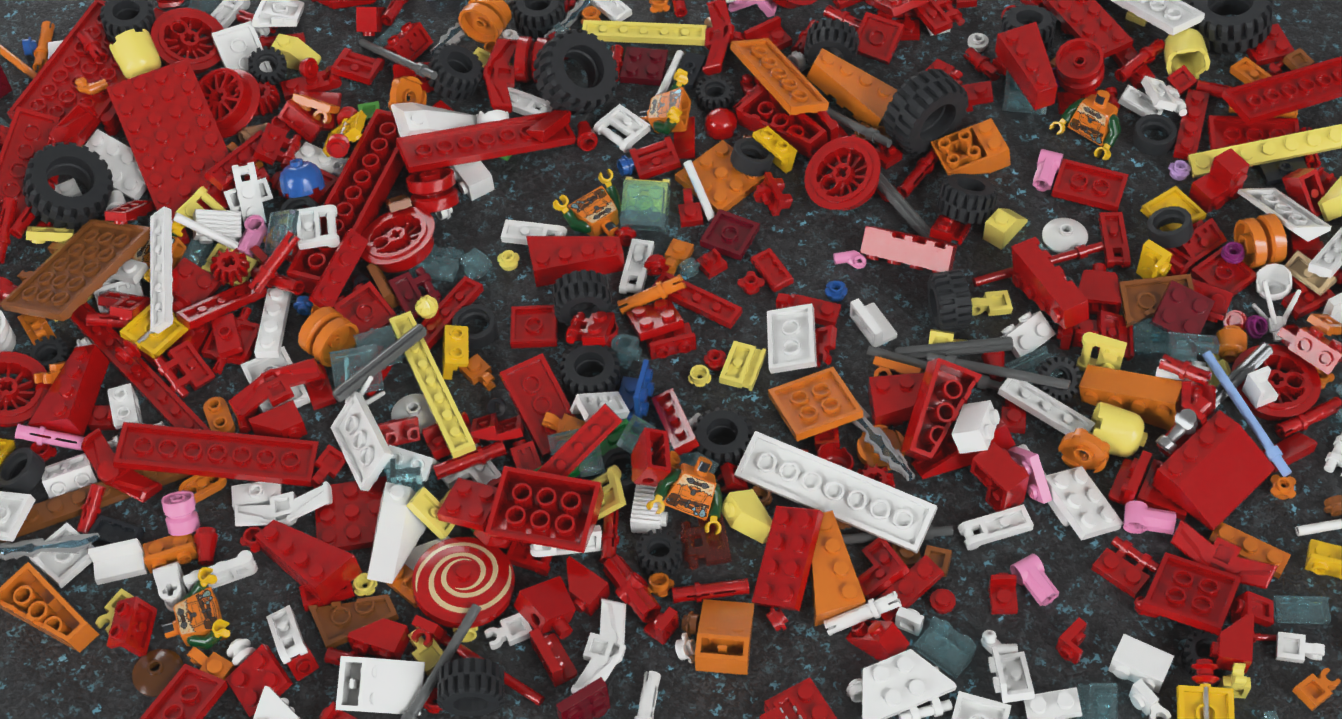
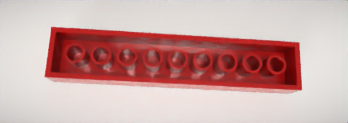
(356, 194)

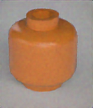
(1232, 342)

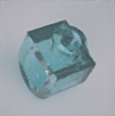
(475, 264)
(626, 348)

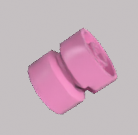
(180, 513)

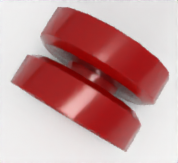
(525, 55)
(1080, 66)
(433, 189)

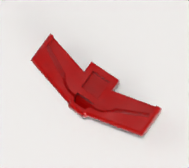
(718, 36)
(500, 74)
(69, 128)
(275, 386)
(122, 479)
(1222, 556)

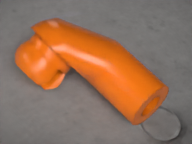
(90, 88)

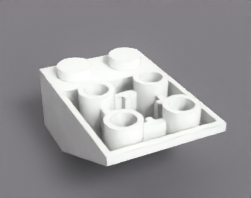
(378, 684)

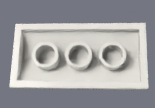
(1288, 211)

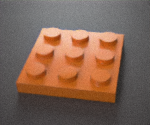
(719, 178)
(815, 403)

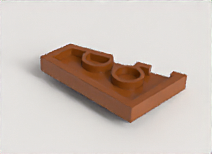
(1143, 296)

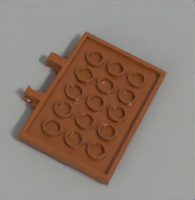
(75, 269)

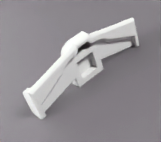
(283, 507)
(606, 648)

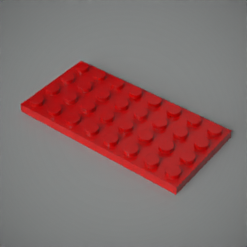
(54, 86)
(171, 134)

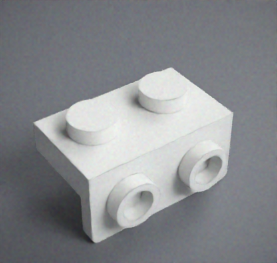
(1029, 333)
(1012, 676)

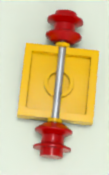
(349, 129)
(139, 337)
(1204, 700)

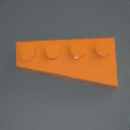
(851, 87)
(1148, 396)
(832, 574)
(43, 607)

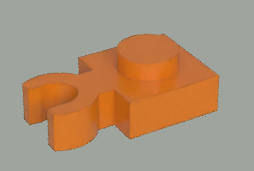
(1315, 690)

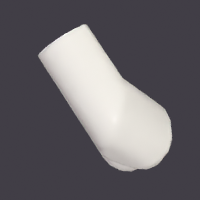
(989, 639)

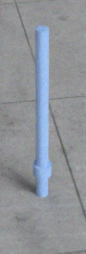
(1272, 452)

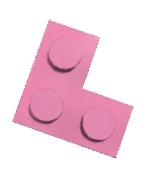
(1037, 483)

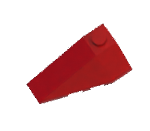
(948, 456)

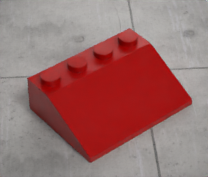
(1213, 471)
(545, 509)

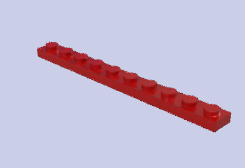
(139, 374)

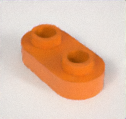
(218, 415)
(202, 486)

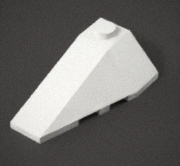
(419, 118)
(395, 533)

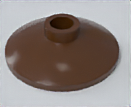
(153, 682)

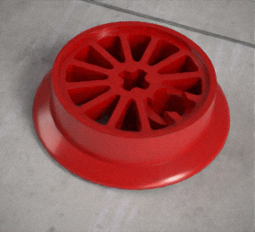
(188, 42)
(220, 89)
(844, 174)
(399, 239)
(1300, 373)
(12, 393)

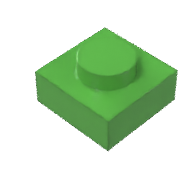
(369, 109)

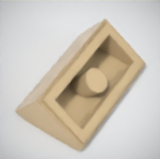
(1299, 266)

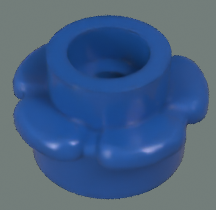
(29, 46)
(625, 165)
(836, 295)
(303, 305)

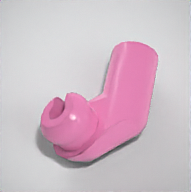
(851, 257)

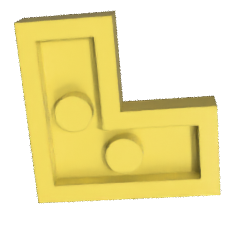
(426, 507)

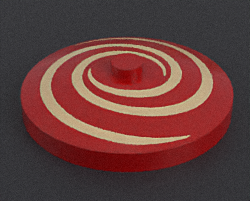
(459, 574)

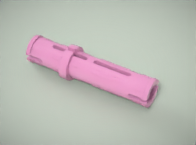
(23, 432)

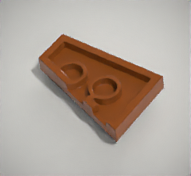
(339, 619)

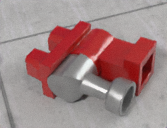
(1187, 423)

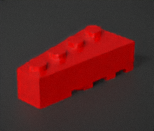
(1028, 64)
(797, 130)
(563, 254)
(1047, 284)
(73, 393)

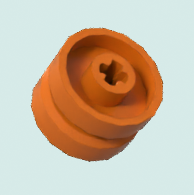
(484, 19)
(1262, 240)
(326, 332)

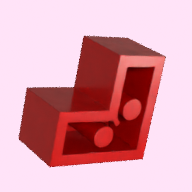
(1221, 183)
(1002, 476)

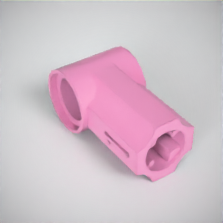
(1047, 167)
(253, 235)
(1140, 518)
(1032, 575)

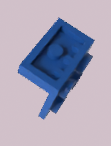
(636, 391)

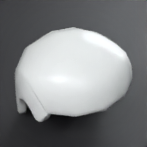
(491, 116)
(1278, 280)

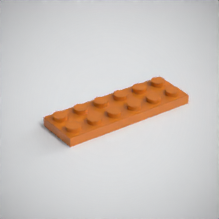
(779, 76)

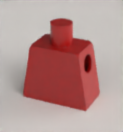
(1101, 289)
(649, 465)
(547, 607)

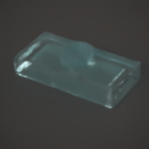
(1301, 609)

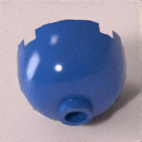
(300, 178)

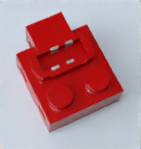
(798, 702)

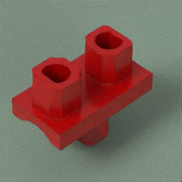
(771, 194)
(400, 431)

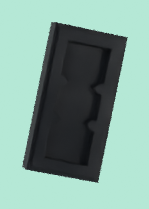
(693, 65)
(1274, 171)
(114, 530)

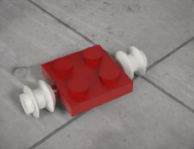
(254, 671)

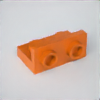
(169, 550)

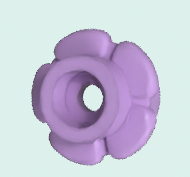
(1179, 170)

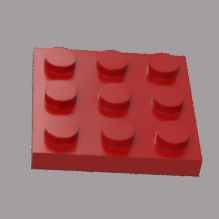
(351, 517)
(1191, 593)

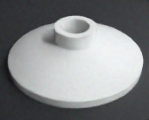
(1064, 234)
(403, 408)

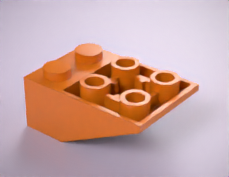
(973, 150)
(724, 637)

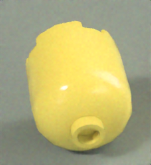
(1186, 49)
(135, 53)
(1118, 428)

